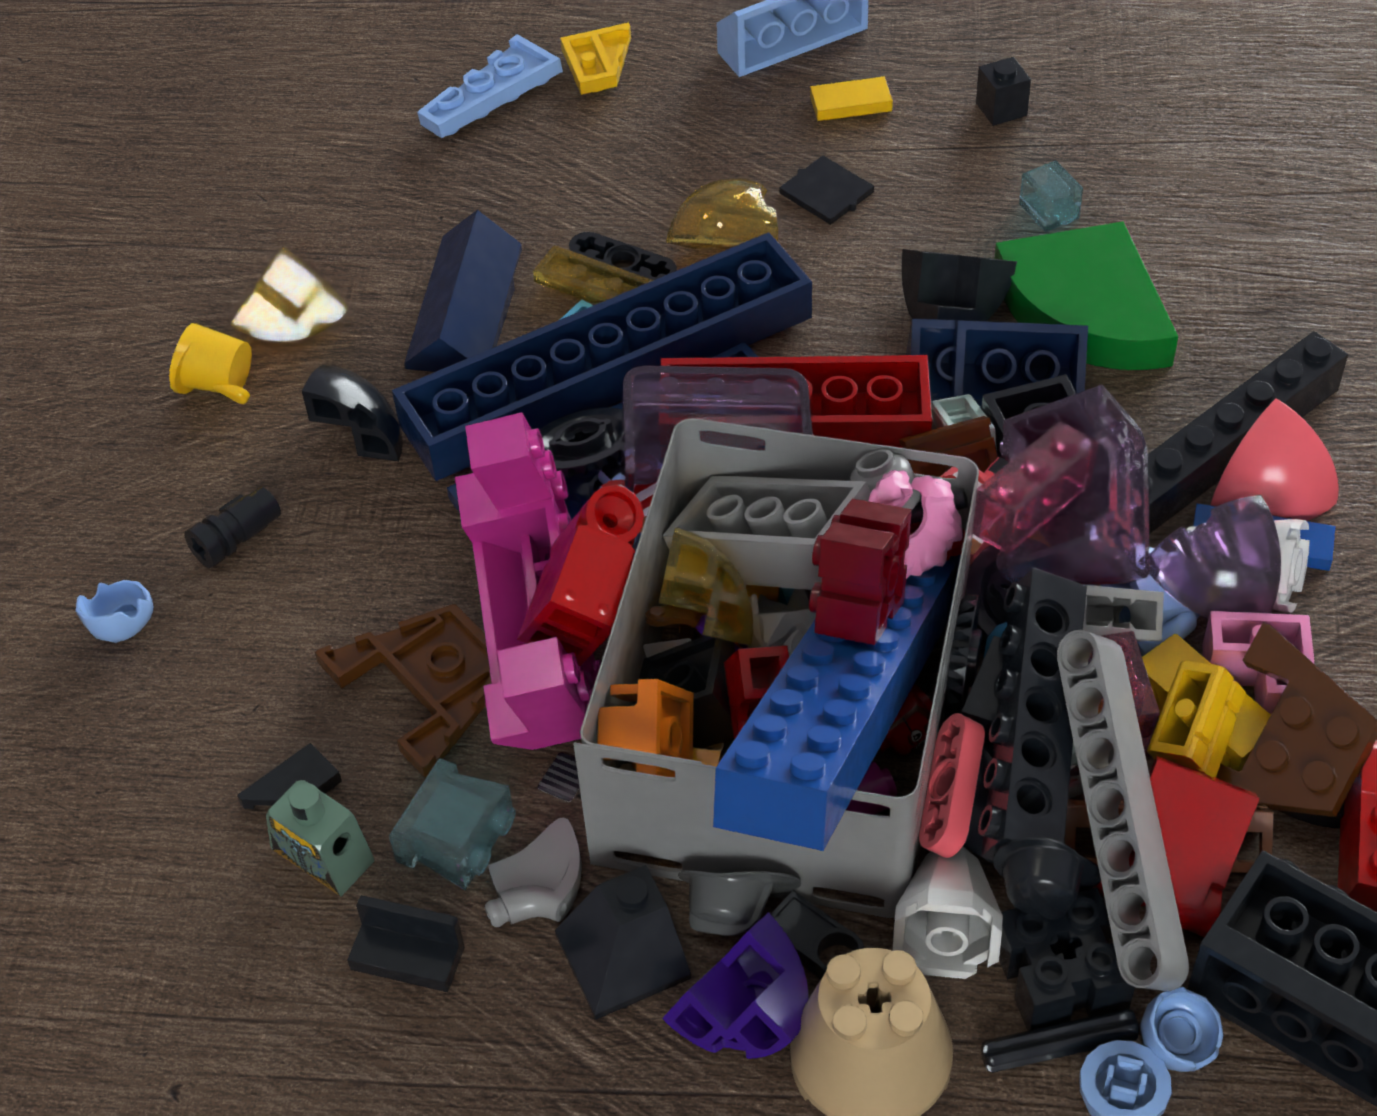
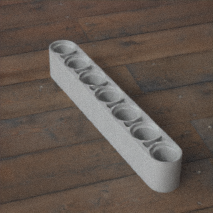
(1136, 826)

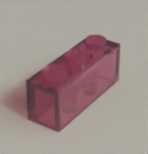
(1034, 487)

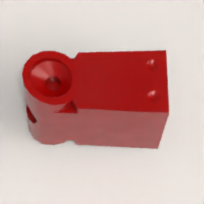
(586, 574)
(1202, 835)

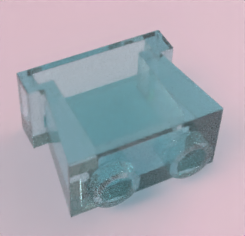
(453, 824)

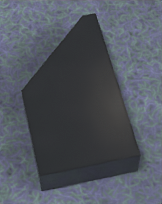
(305, 765)

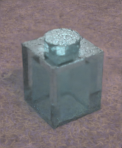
(1050, 196)

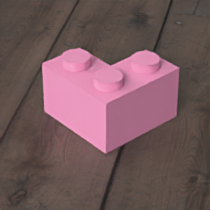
(1230, 636)

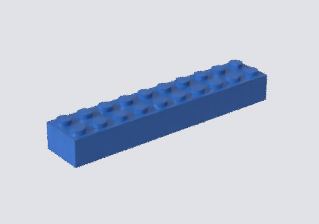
(826, 720)

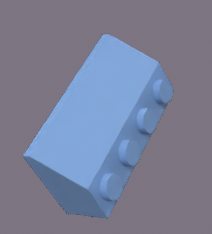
(785, 29)

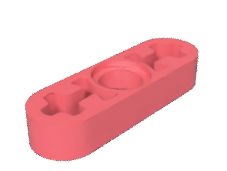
(952, 786)

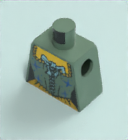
(306, 828)

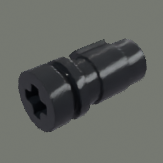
(234, 524)

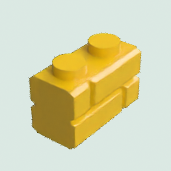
(1198, 717)

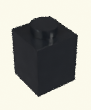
(1003, 91)

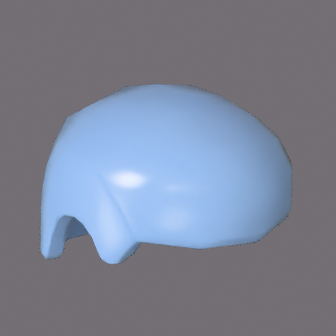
(116, 610)
(1182, 1029)

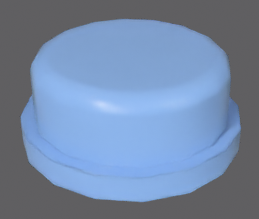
(1124, 1081)

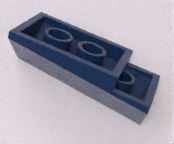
(465, 295)
(996, 355)

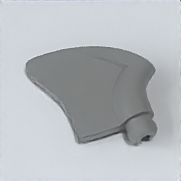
(537, 879)

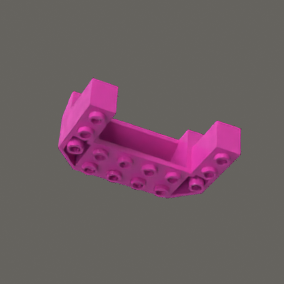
(513, 516)

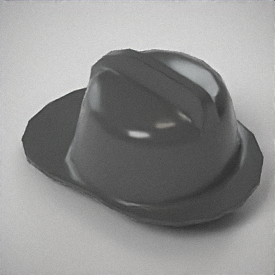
(732, 901)

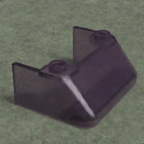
(665, 395)

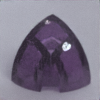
(1223, 563)

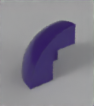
(748, 998)

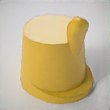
(210, 363)

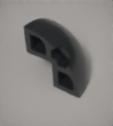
(954, 285)
(349, 400)

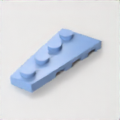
(499, 82)

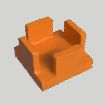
(656, 724)

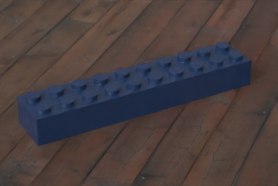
(585, 356)

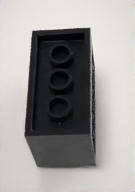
(1297, 971)

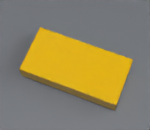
(851, 98)

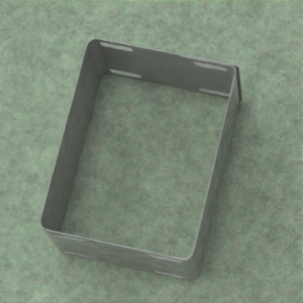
(676, 814)

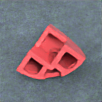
(1283, 464)

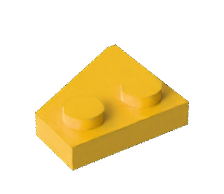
(597, 56)

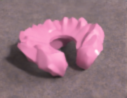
(940, 520)

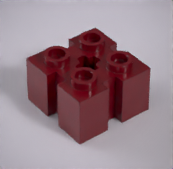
(860, 571)

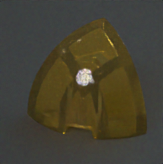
(723, 215)
(289, 302)
(707, 582)

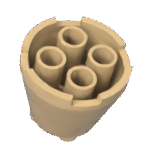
(872, 1038)

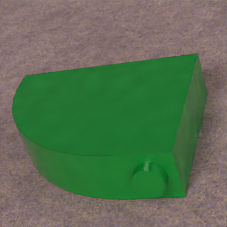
(1093, 281)

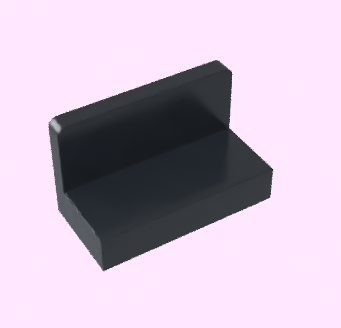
(406, 944)

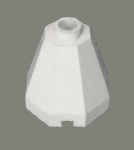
(949, 917)

